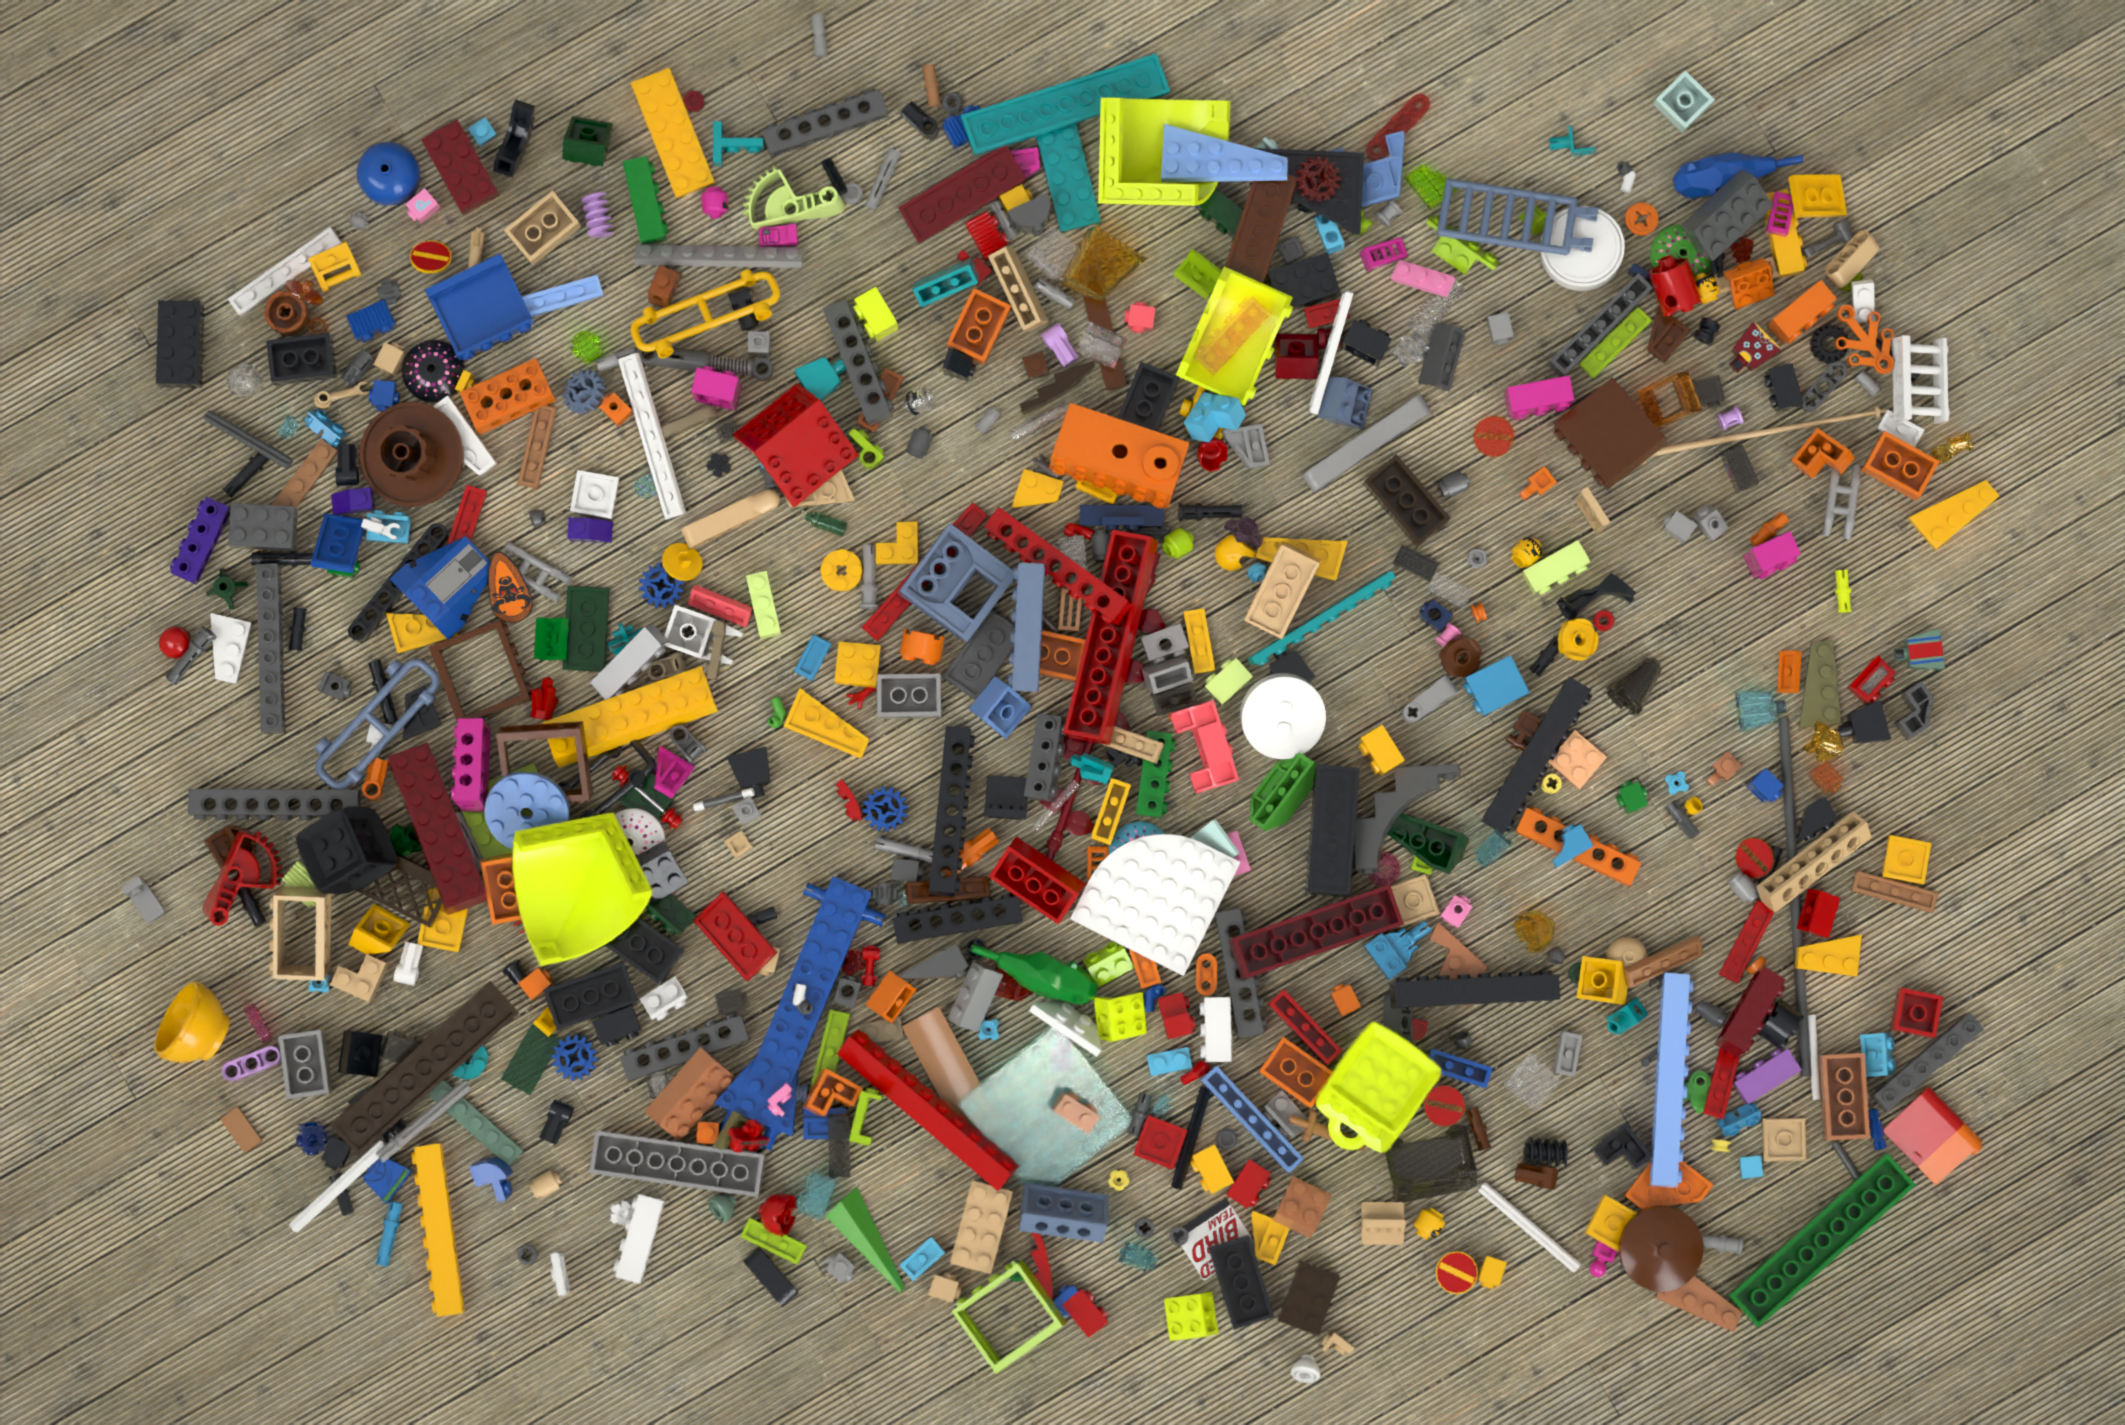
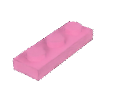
(1423, 278)

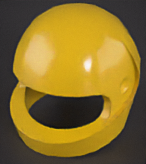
(1230, 551)

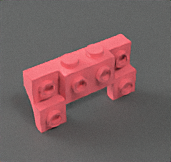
(1211, 744)

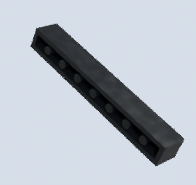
(1536, 755)
(1474, 990)

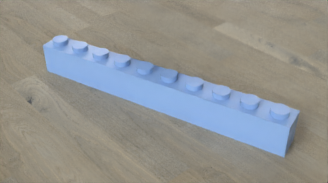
(1670, 1080)

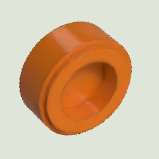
(1756, 965)

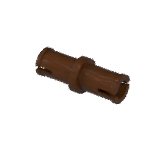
(1478, 1129)

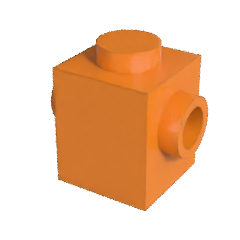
(619, 415)

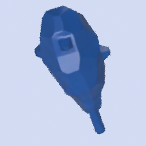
(1709, 174)

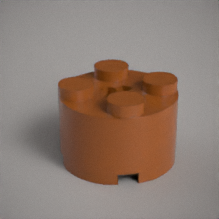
(276, 318)

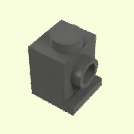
(326, 686)

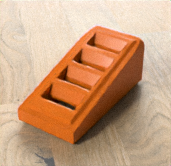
(1090, 850)

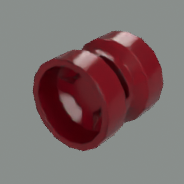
(1322, 338)

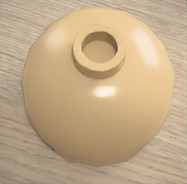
(1626, 950)

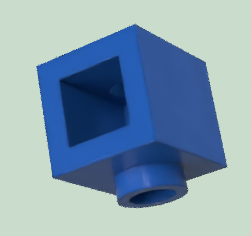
(383, 395)

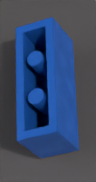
(1461, 1069)

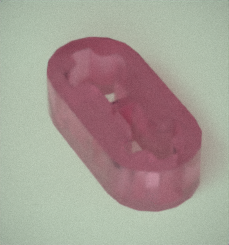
(258, 1023)

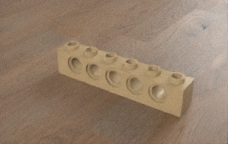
(1814, 861)

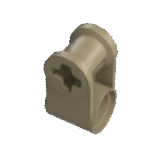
(669, 666)

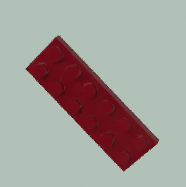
(962, 194)

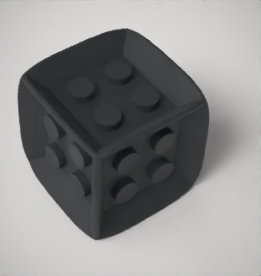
(346, 850)

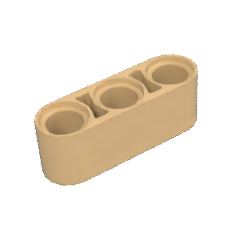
(1852, 258)

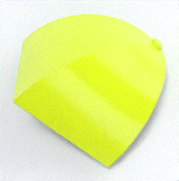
(1134, 148)
(576, 885)

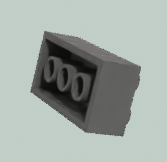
(1726, 215)

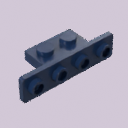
(1121, 515)

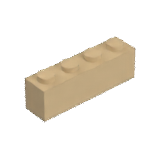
(1018, 289)

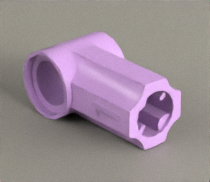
(1057, 341)

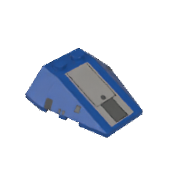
(445, 584)

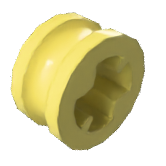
(1720, 1145)

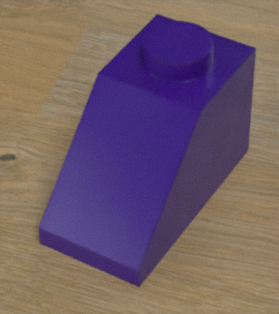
(353, 501)
(589, 530)

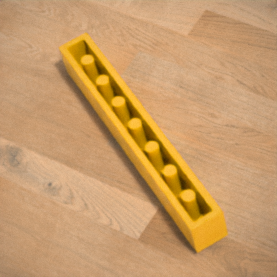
(439, 1230)

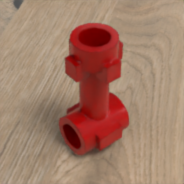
(869, 954)

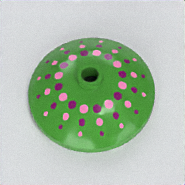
(1673, 240)

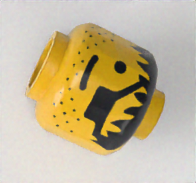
(1707, 287)
(1526, 552)
(1429, 1223)

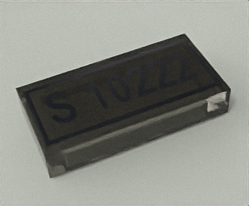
(1415, 563)

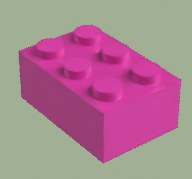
(716, 388)
(1539, 397)
(1772, 555)

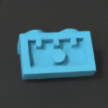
(399, 518)
(1878, 1054)

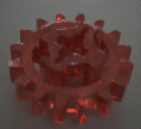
(1314, 187)

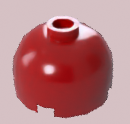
(777, 1213)

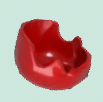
(1212, 454)
(174, 641)

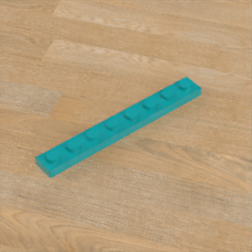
(1314, 624)

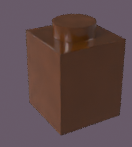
(1035, 366)

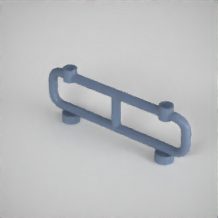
(397, 672)

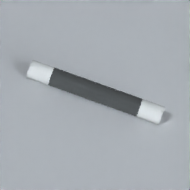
(723, 799)

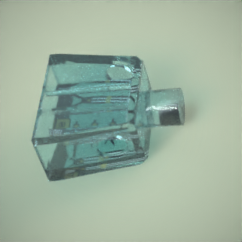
(1757, 709)

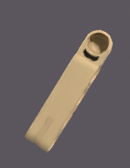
(730, 518)

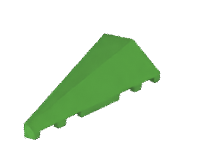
(856, 1224)

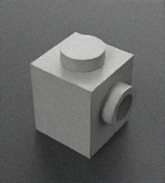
(1710, 522)
(840, 1267)

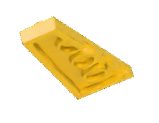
(1949, 516)
(1327, 551)

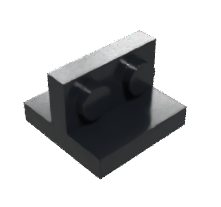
(360, 1053)

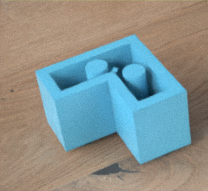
(1211, 413)

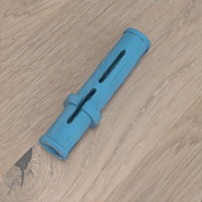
(389, 1232)

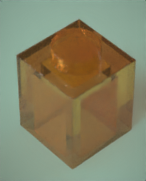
(1826, 778)

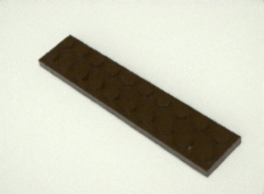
(424, 1068)

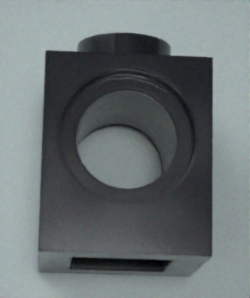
(336, 1153)

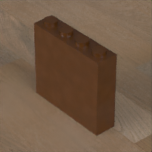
(1609, 434)

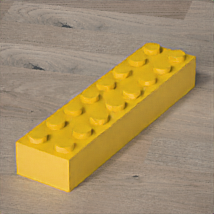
(636, 714)

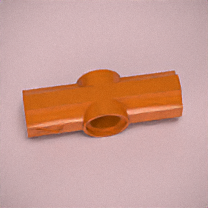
(975, 849)

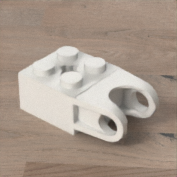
(696, 644)

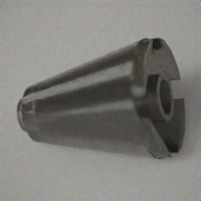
(1635, 686)

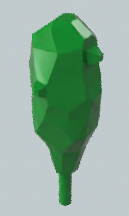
(1045, 975)

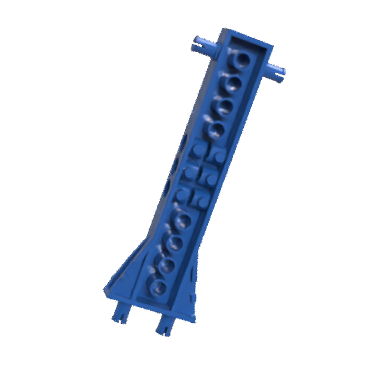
(790, 1031)

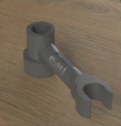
(1843, 233)

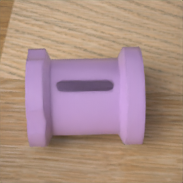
(1730, 418)

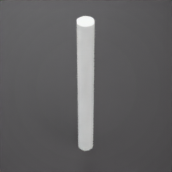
(1815, 1079)

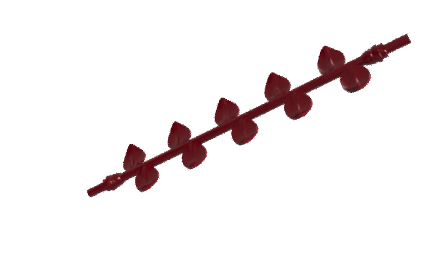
(1078, 822)

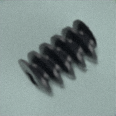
(1545, 1151)

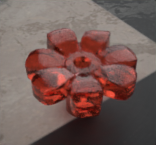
(1742, 250)
(853, 962)

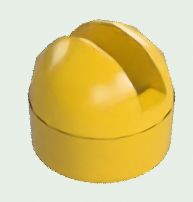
(1693, 805)

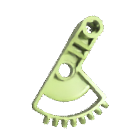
(809, 206)

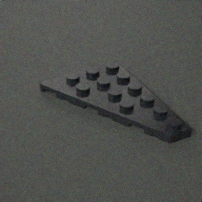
(1346, 204)

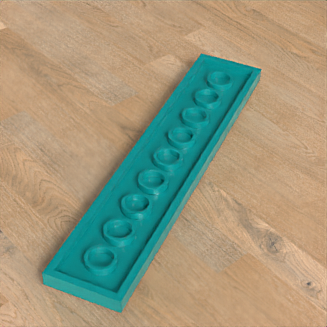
(1062, 104)

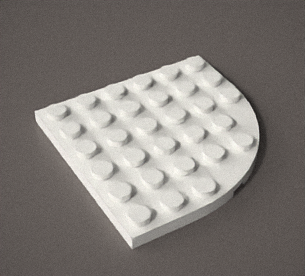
(1157, 896)

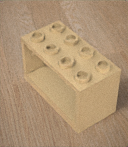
(1282, 590)
(323, 934)

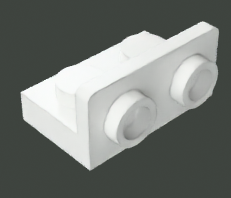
(664, 998)

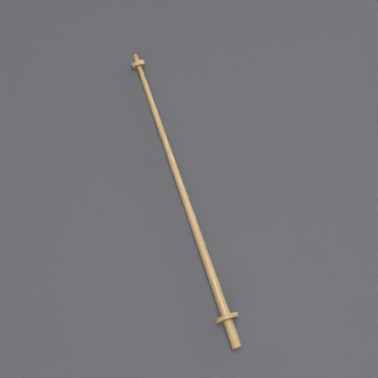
(1730, 438)

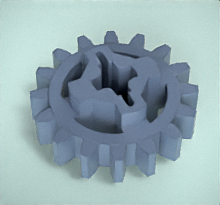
(584, 391)

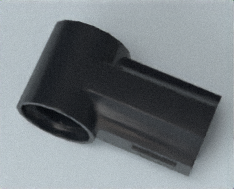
(919, 119)
(739, 299)
(347, 470)
(558, 1116)

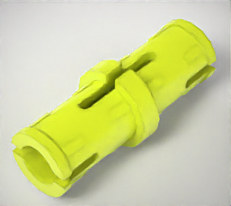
(1843, 591)

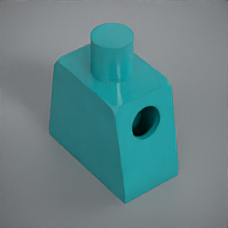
(820, 377)

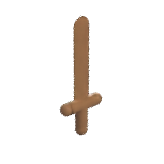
(1314, 1127)

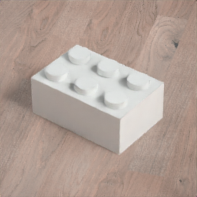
(1216, 1029)

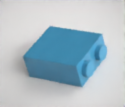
(1495, 686)

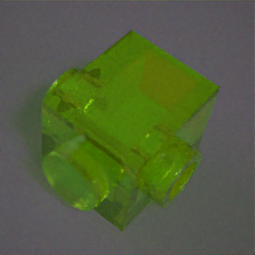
(586, 346)

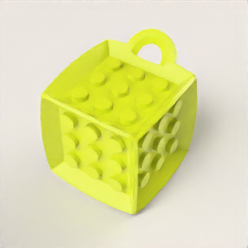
(1376, 1089)

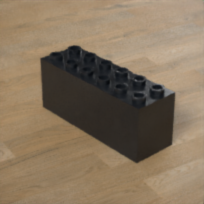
(1332, 831)

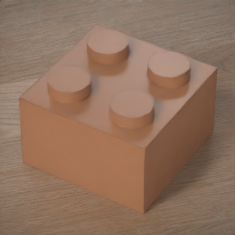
(1301, 1207)

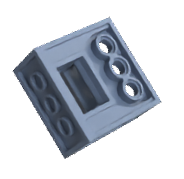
(957, 572)

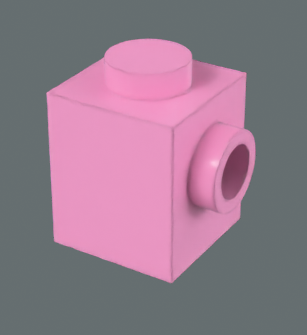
(1456, 910)

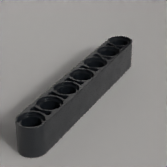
(388, 587)

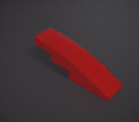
(1041, 1260)

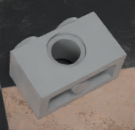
(1174, 635)

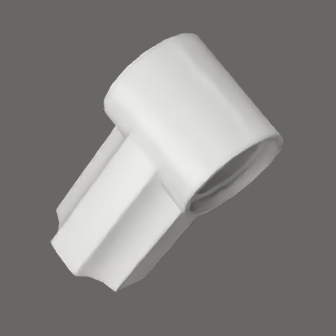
(407, 970)

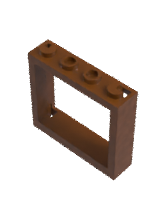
(511, 652)
(548, 731)

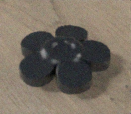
(718, 464)

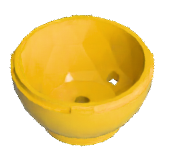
(192, 1026)

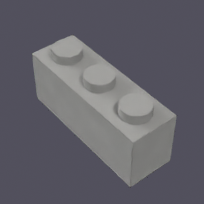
(975, 996)

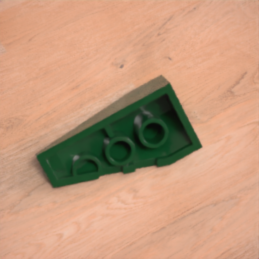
(1430, 843)

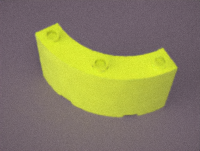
(1242, 369)

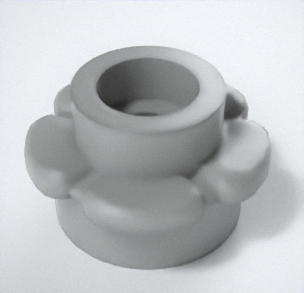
(358, 221)
(1477, 553)

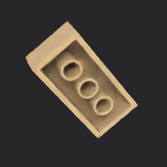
(981, 1227)

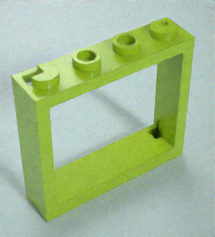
(977, 1336)

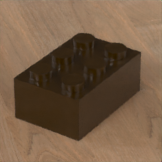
(1308, 1298)

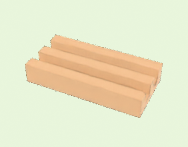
(1070, 609)

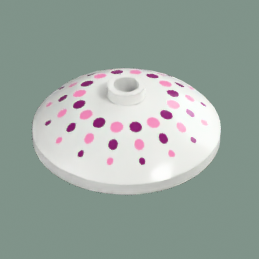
(641, 828)

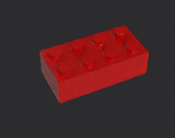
(1037, 880)

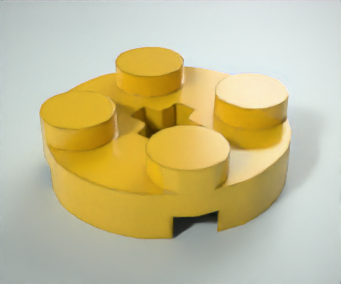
(841, 558)
(1567, 643)

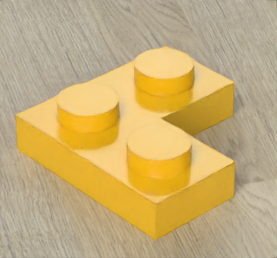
(904, 551)

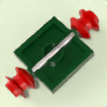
(648, 798)

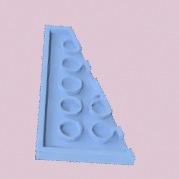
(1203, 158)

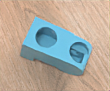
(1329, 235)

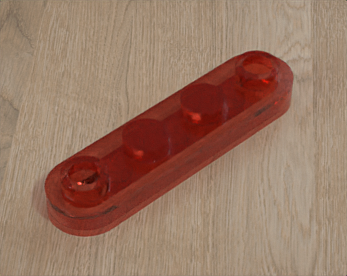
(1403, 120)

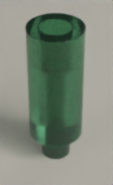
(827, 523)

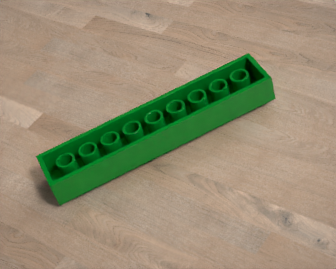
(1821, 1240)

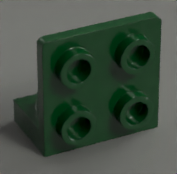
(672, 913)

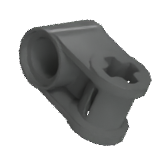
(688, 744)

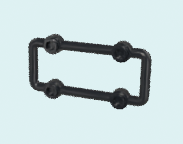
(637, 778)

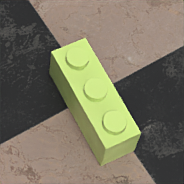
(1556, 568)
(763, 605)

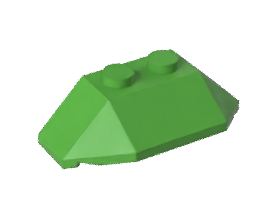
(1282, 792)

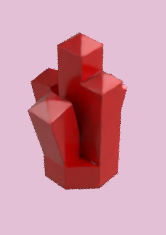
(544, 700)

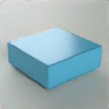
(1751, 1167)

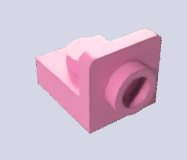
(780, 1096)

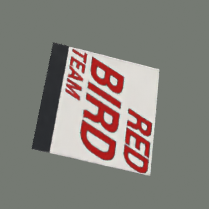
(1210, 1228)

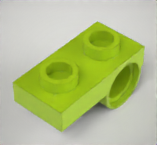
(860, 439)

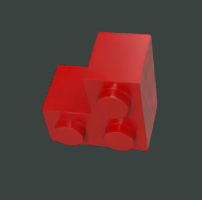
(1175, 1015)

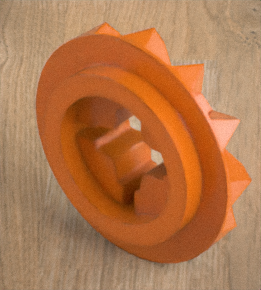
(1642, 209)

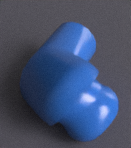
(1151, 995)

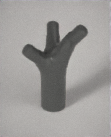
(1043, 466)

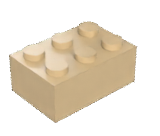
(542, 228)

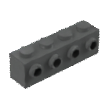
(1045, 758)

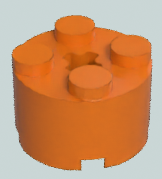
(921, 645)

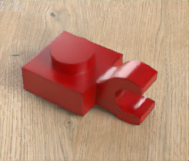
(983, 270)

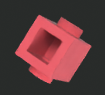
(1140, 317)

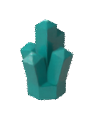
(1092, 768)

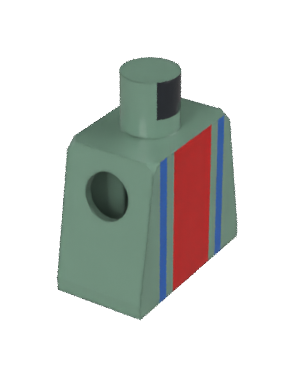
(1922, 651)

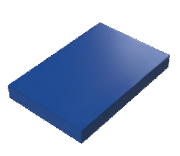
(338, 543)

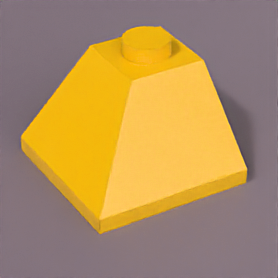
(378, 931)
(1602, 981)

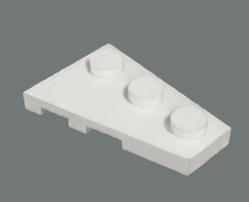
(229, 646)

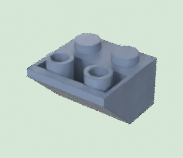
(1345, 402)

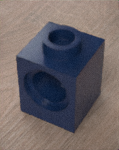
(1438, 624)

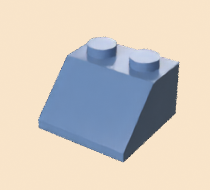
(1000, 707)

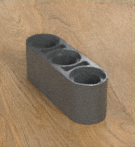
(1398, 1019)

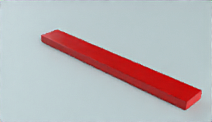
(895, 604)

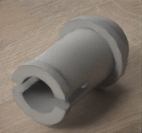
(1868, 383)
(987, 420)

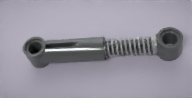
(696, 359)

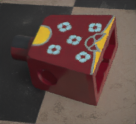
(1753, 349)

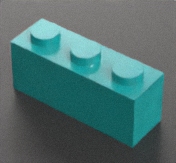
(946, 282)

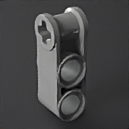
(1430, 699)

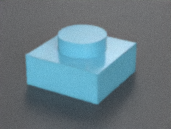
(482, 132)

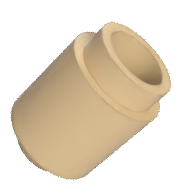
(545, 1184)

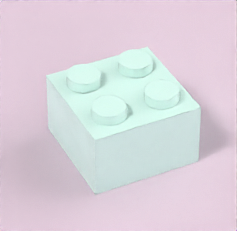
(1683, 102)

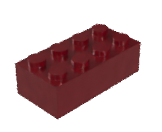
(460, 167)
(1750, 1011)

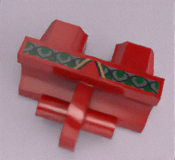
(747, 1136)

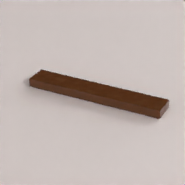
(1099, 315)

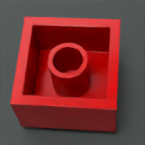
(1916, 1013)

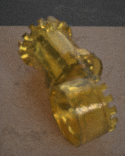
(1953, 446)

